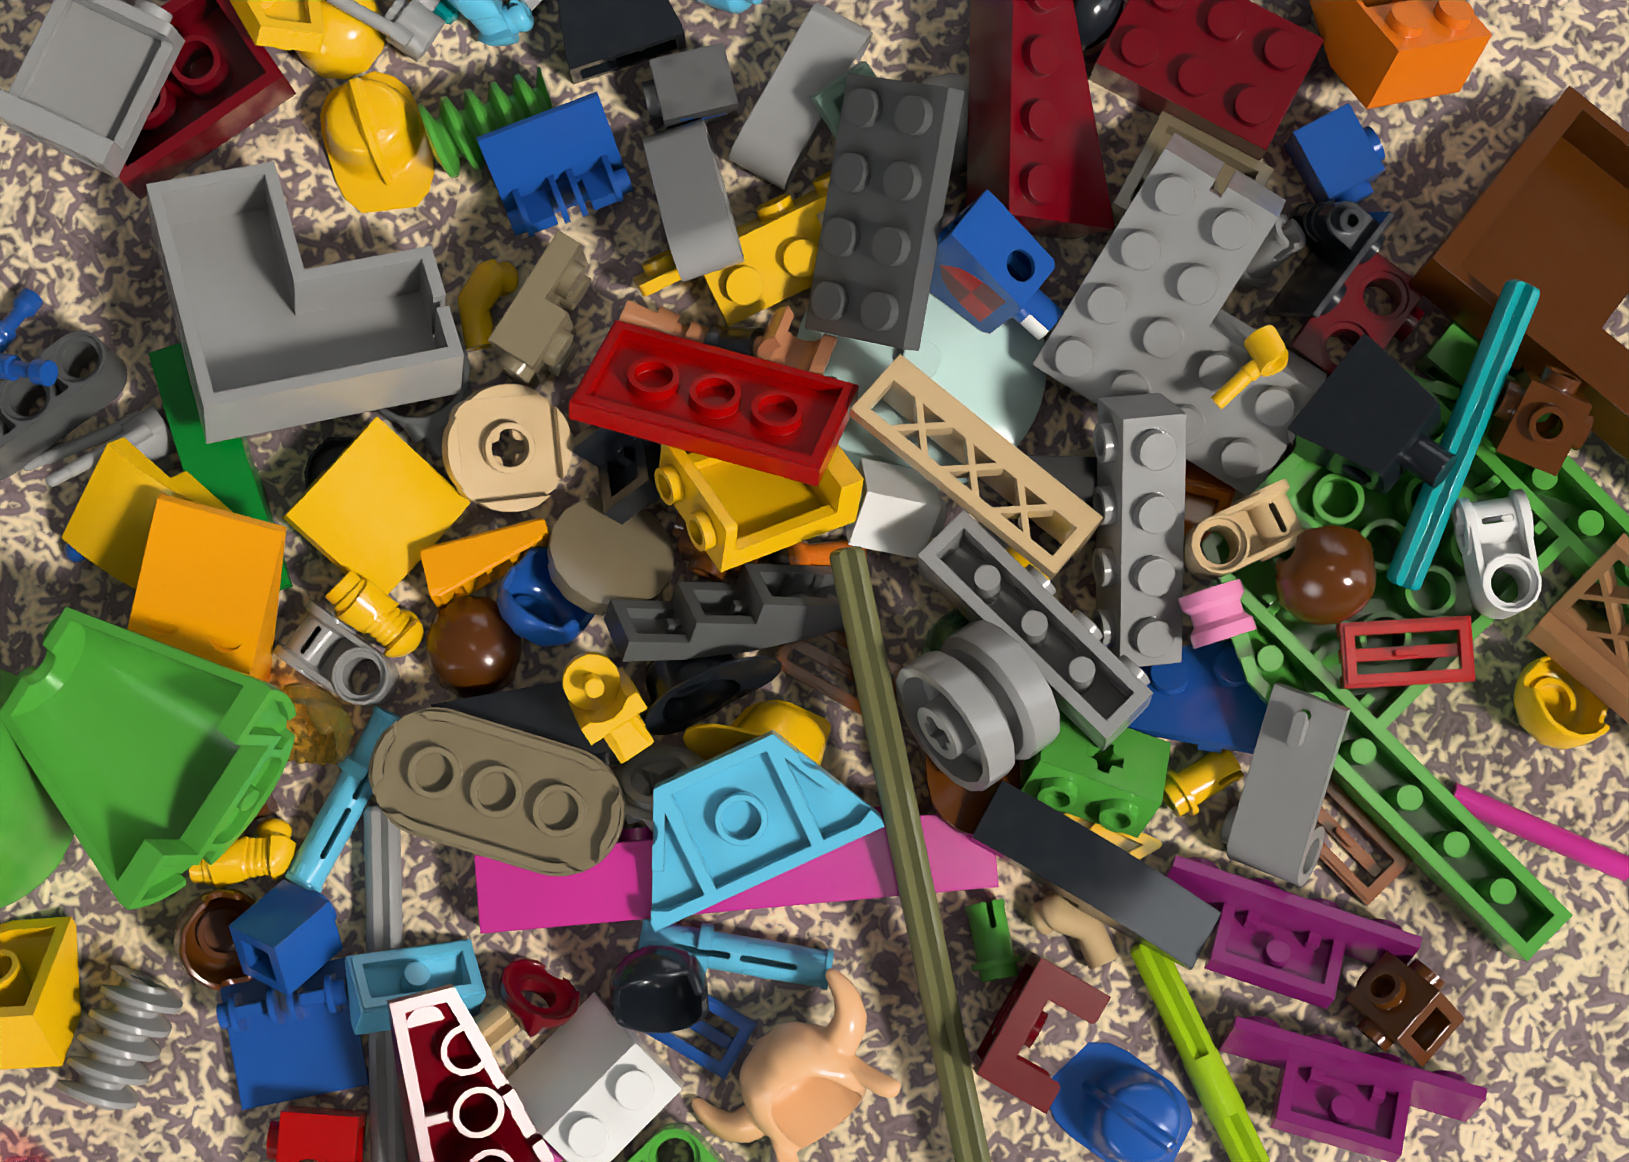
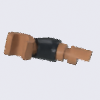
(770, 344)

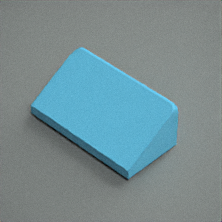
(405, 971)

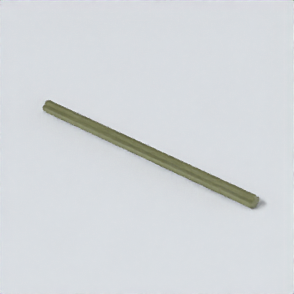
(909, 854)

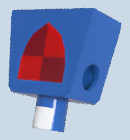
(993, 270)

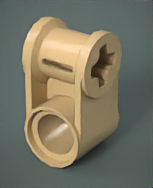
(1253, 527)

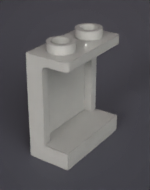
(92, 79)

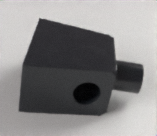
(616, 34)
(1372, 423)

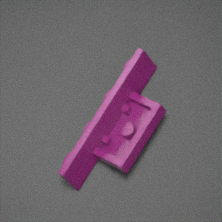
(1284, 938)
(1347, 1094)

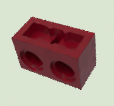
(1353, 319)

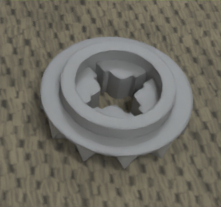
(644, 772)

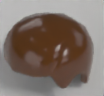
(1326, 575)
(472, 647)
(205, 941)

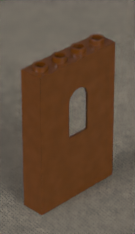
(1563, 226)

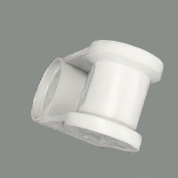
(1498, 547)

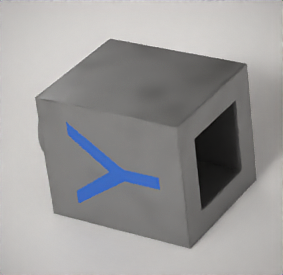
(691, 87)

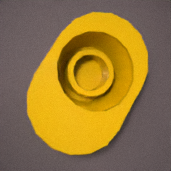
(377, 143)
(794, 723)

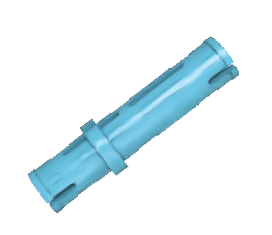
(340, 810)
(744, 954)

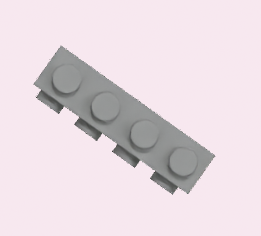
(1142, 526)
(988, 584)

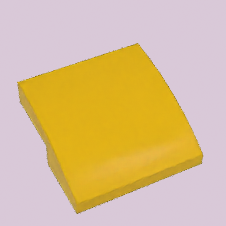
(376, 507)
(118, 509)

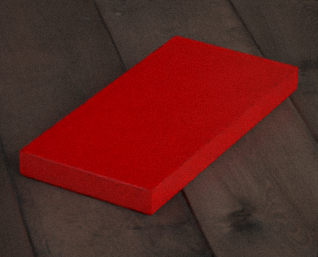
(714, 402)

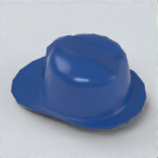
(1120, 1106)

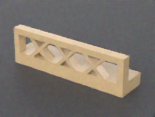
(984, 456)

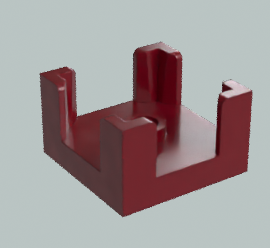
(1020, 1023)

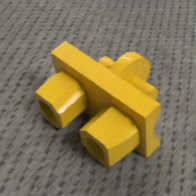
(606, 704)

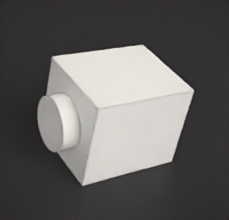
(895, 510)

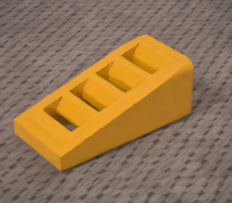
(478, 560)

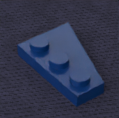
(1203, 701)

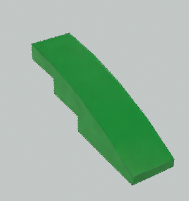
(220, 466)

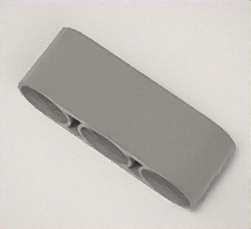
(784, 117)
(693, 200)

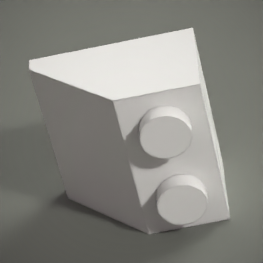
(593, 1085)

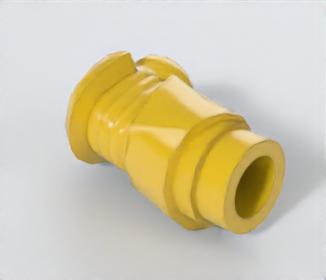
(374, 612)
(250, 857)

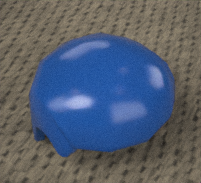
(536, 606)

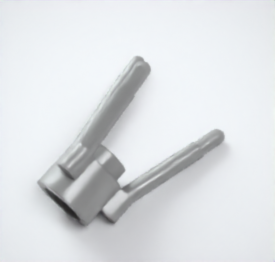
(405, 25)
(143, 429)

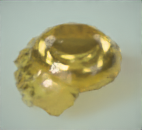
(320, 725)

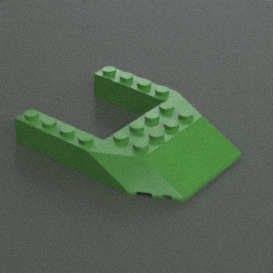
(1571, 524)

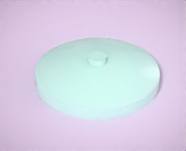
(980, 369)

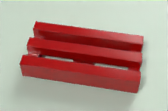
(1349, 655)

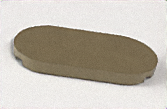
(497, 791)

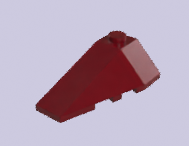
(452, 1087)

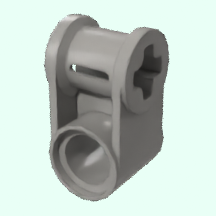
(330, 653)

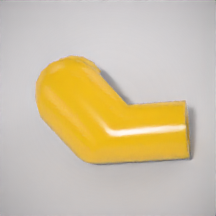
(478, 297)

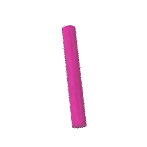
(1543, 833)

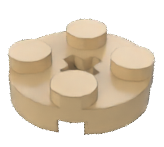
(478, 424)

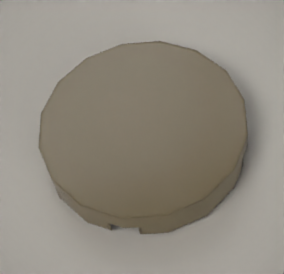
(606, 561)

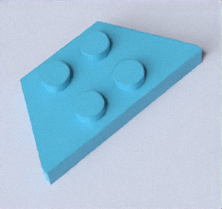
(745, 823)

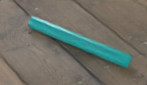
(1464, 432)

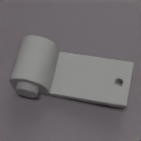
(1286, 786)

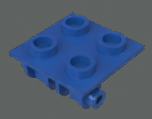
(555, 164)
(294, 1042)

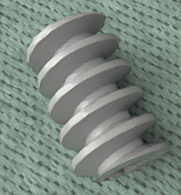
(122, 1041)

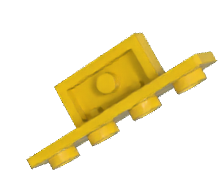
(777, 252)

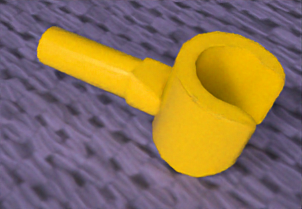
(1267, 356)

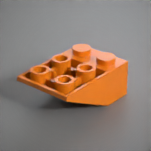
(1400, 47)

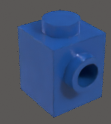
(1337, 157)
(286, 936)

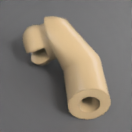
(1062, 916)

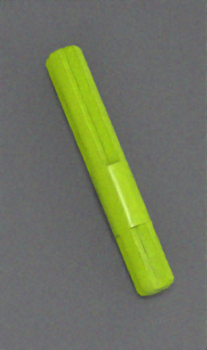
(1199, 1056)

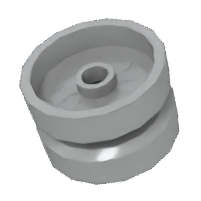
(978, 705)

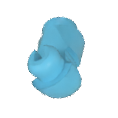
(496, 21)

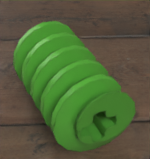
(456, 131)

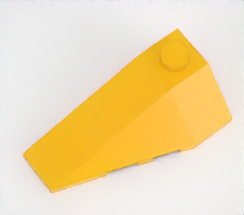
(38, 991)

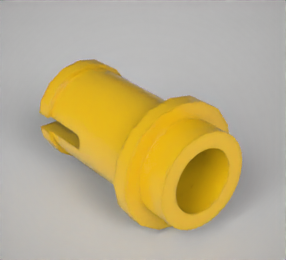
(1200, 781)

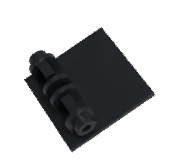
(1338, 241)

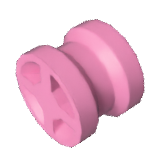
(1217, 613)

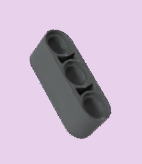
(67, 402)

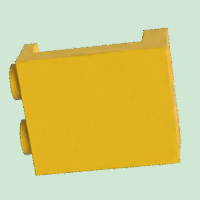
(751, 513)

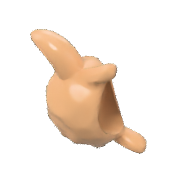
(801, 1079)

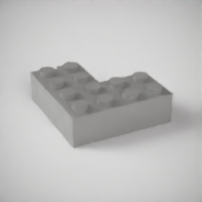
(1157, 323)
(285, 341)

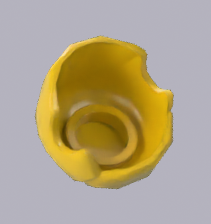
(347, 44)
(1557, 706)

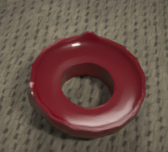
(531, 976)

